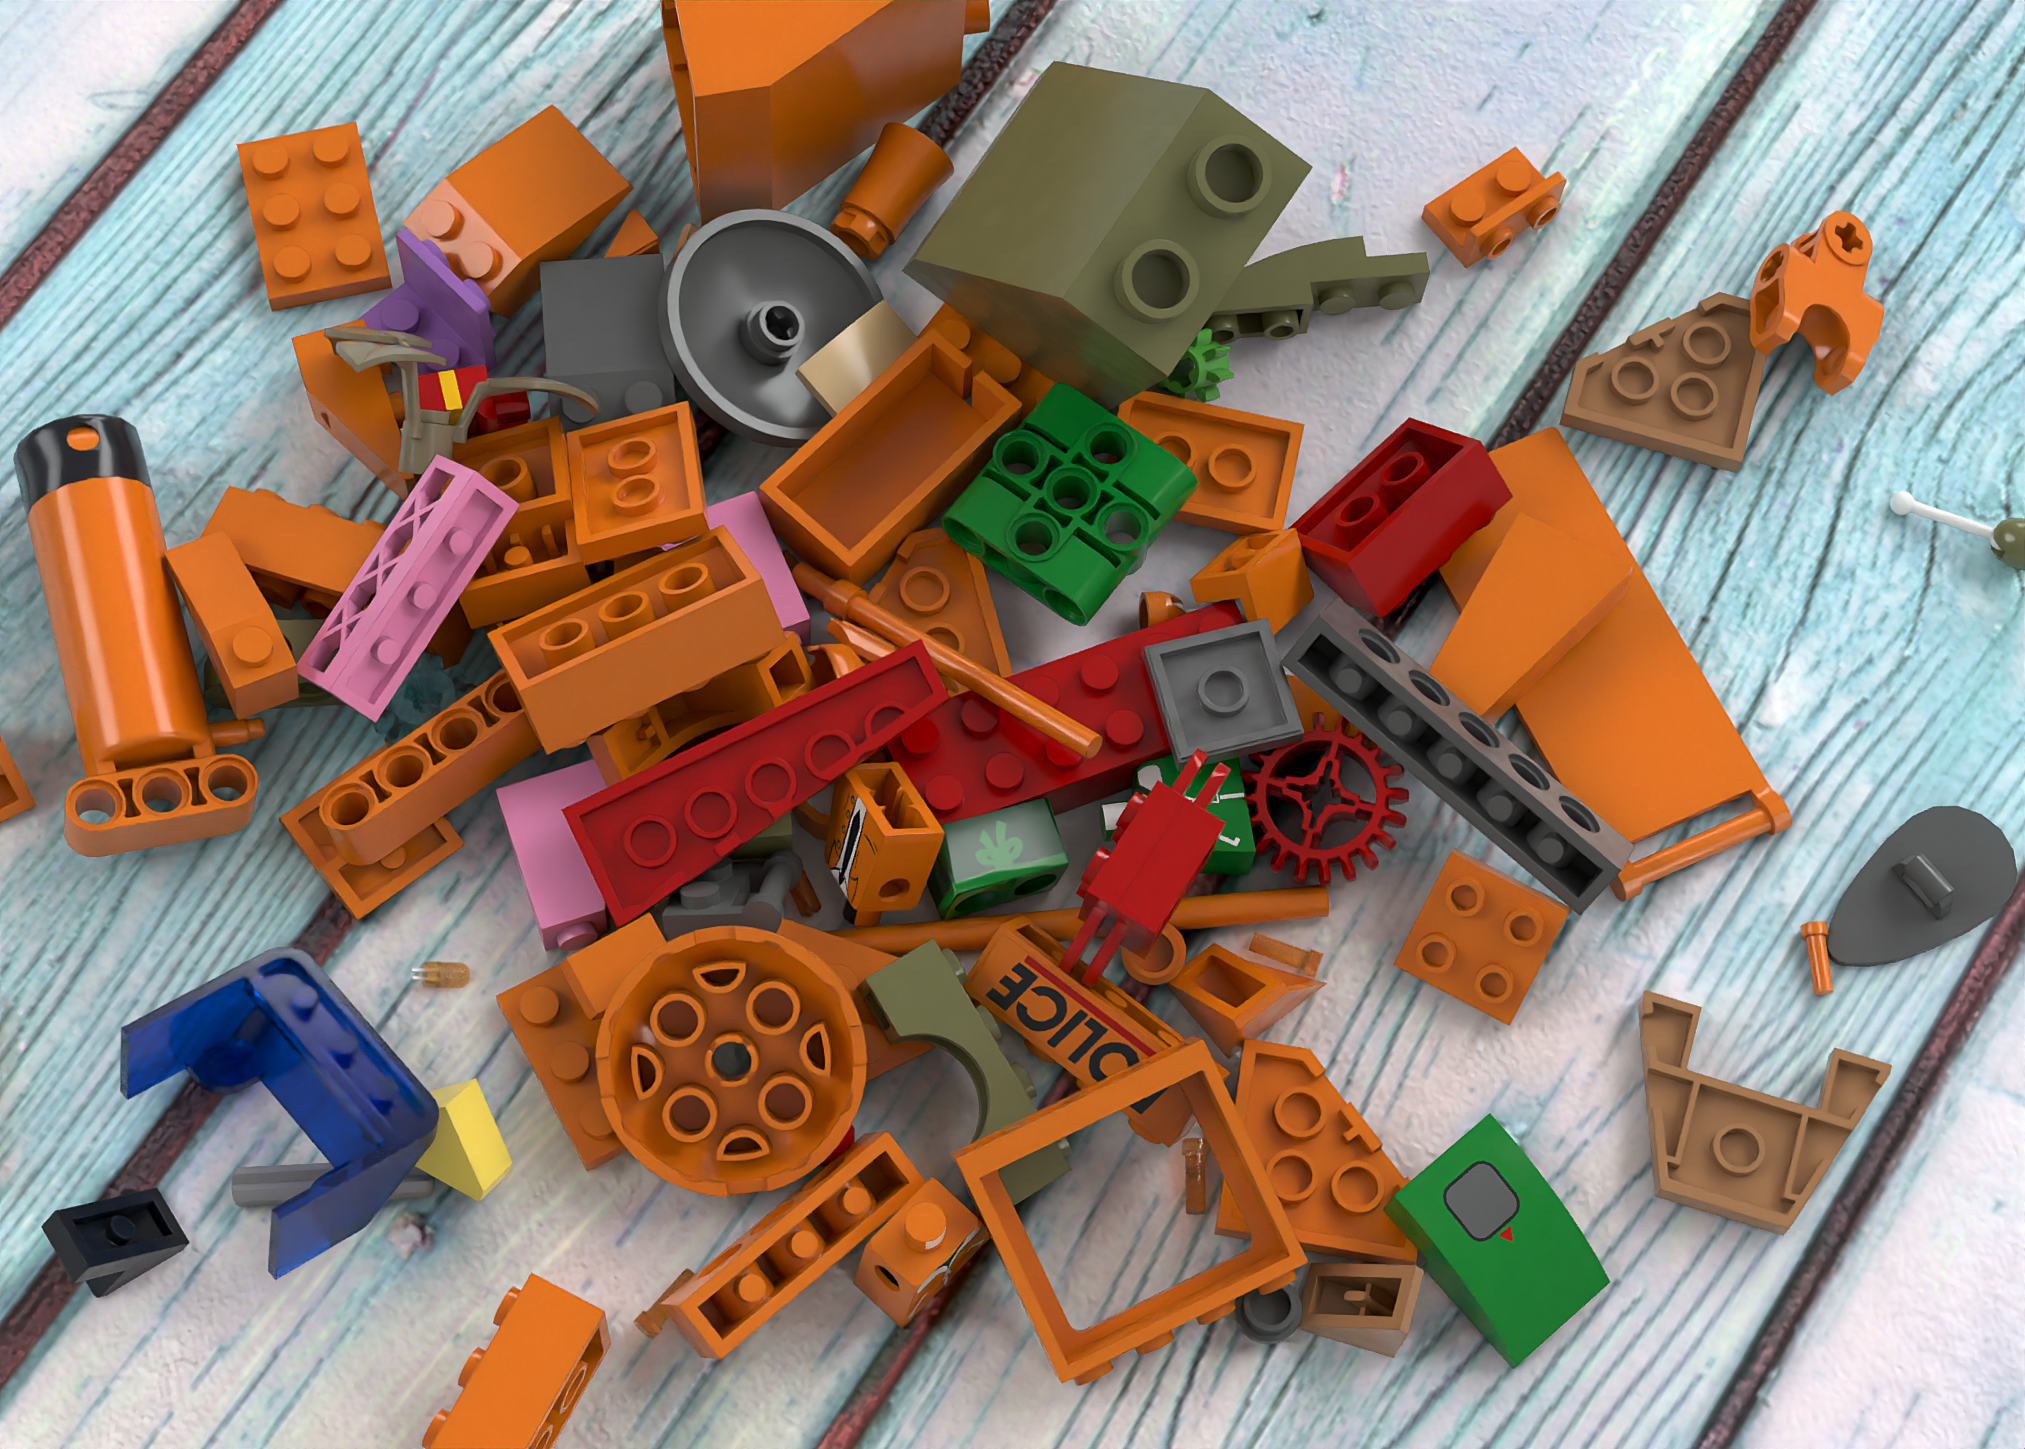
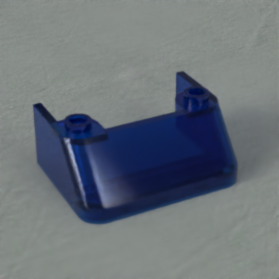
(325, 1065)

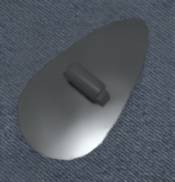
(1923, 888)

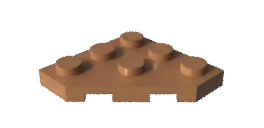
(1675, 386)

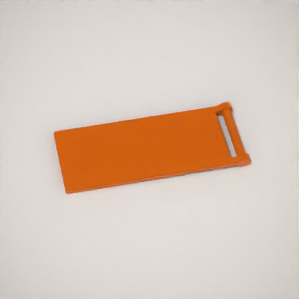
(1627, 707)

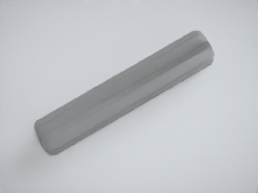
(282, 1182)

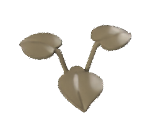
(425, 430)

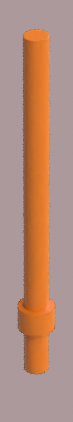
(851, 604)

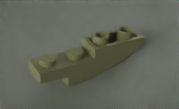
(1327, 276)

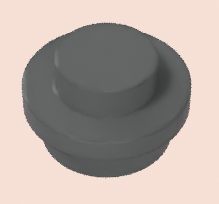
(1268, 1316)

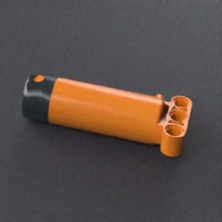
(125, 646)

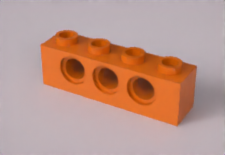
(793, 1245)

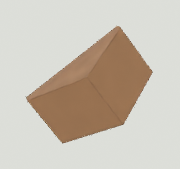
(1361, 1304)

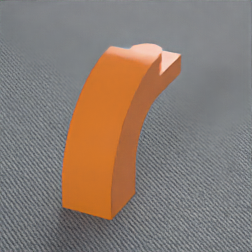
(725, 700)

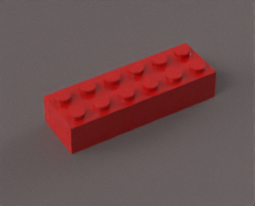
(984, 759)

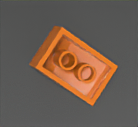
(520, 206)

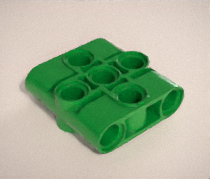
(1013, 509)

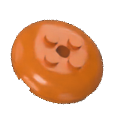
(719, 1128)

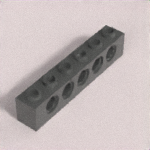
(1458, 755)

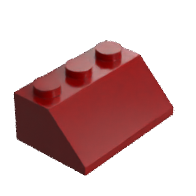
(1400, 515)

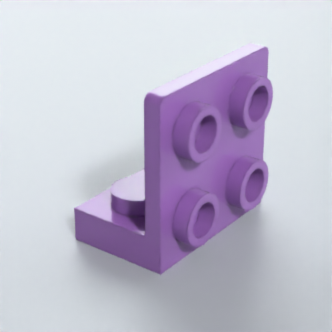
(437, 308)

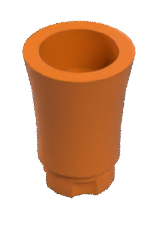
(890, 190)

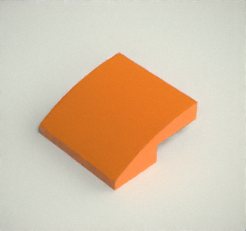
(370, 885)

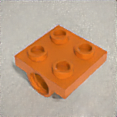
(1481, 936)

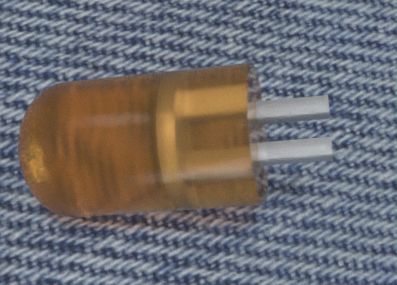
(443, 974)

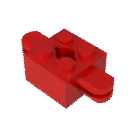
(1146, 876)

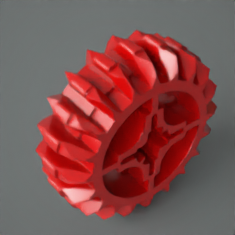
(1351, 808)

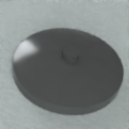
(750, 308)

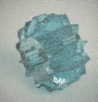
(422, 686)

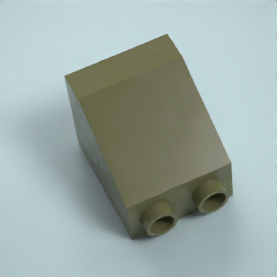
(1107, 225)

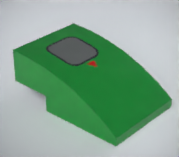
(1498, 1241)

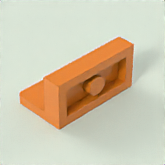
(1262, 571)

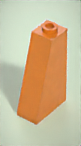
(1527, 614)

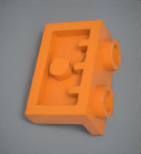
(1493, 207)

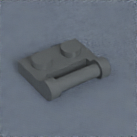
(723, 890)

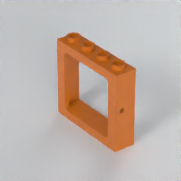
(1205, 1296)

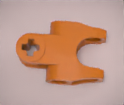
(1819, 293)

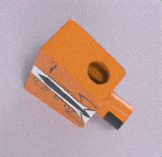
(880, 841)

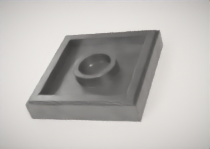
(1223, 693)

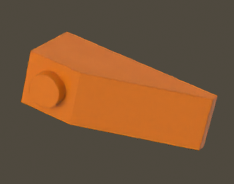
(234, 624)

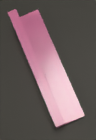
(410, 589)

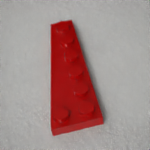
(707, 802)

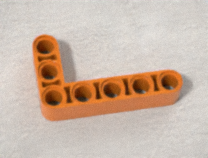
(429, 771)

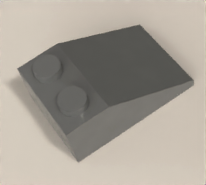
(605, 337)

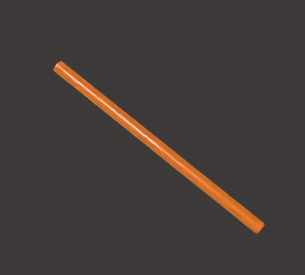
(1064, 924)

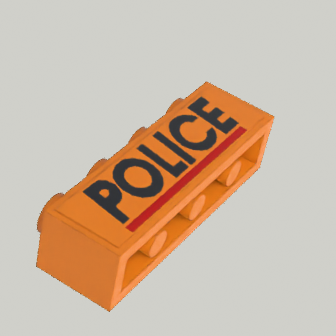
(1076, 1025)

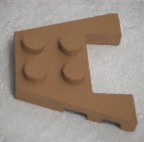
(1737, 1146)

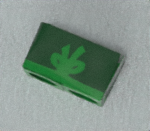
(997, 859)

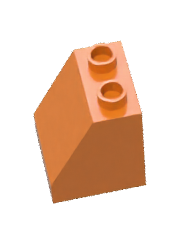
(801, 87)

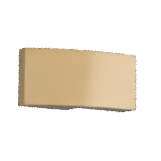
(856, 357)

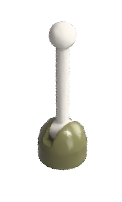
(2006, 538)

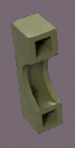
(925, 1003)

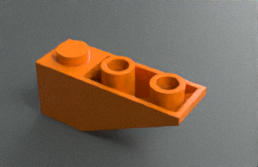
(355, 407)

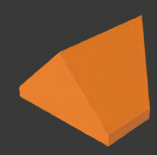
(1236, 996)

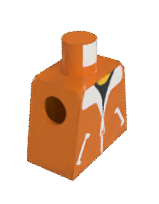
(921, 1249)

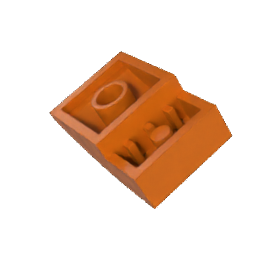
(538, 549)

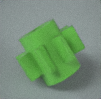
(1210, 369)

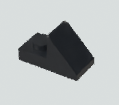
(115, 1239)

